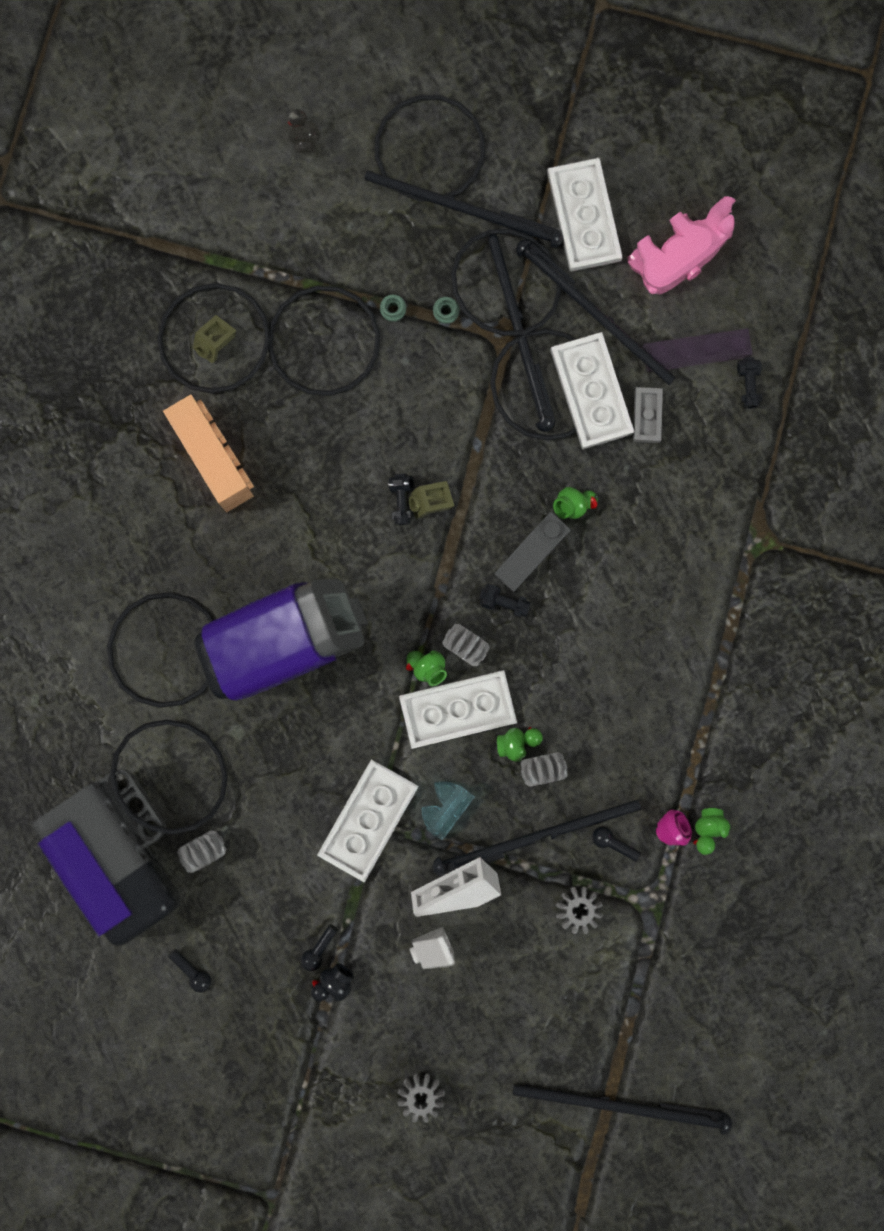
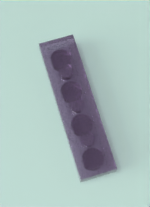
(701, 349)

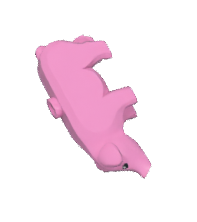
(685, 251)

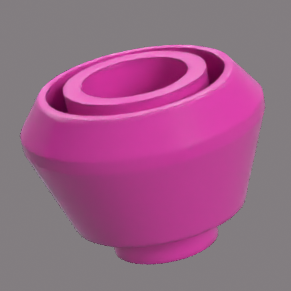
(674, 828)

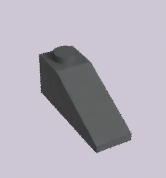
(532, 551)

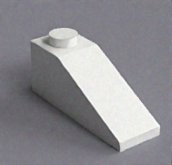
(460, 889)
(432, 949)

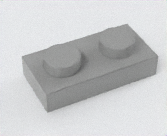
(647, 415)

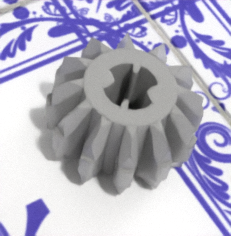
(466, 644)
(544, 769)
(201, 851)
(584, 918)
(432, 1097)

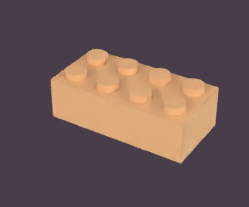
(206, 449)

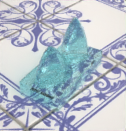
(454, 801)

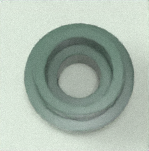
(389, 301)
(449, 303)

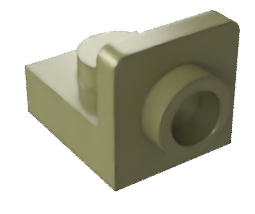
(212, 338)
(430, 499)

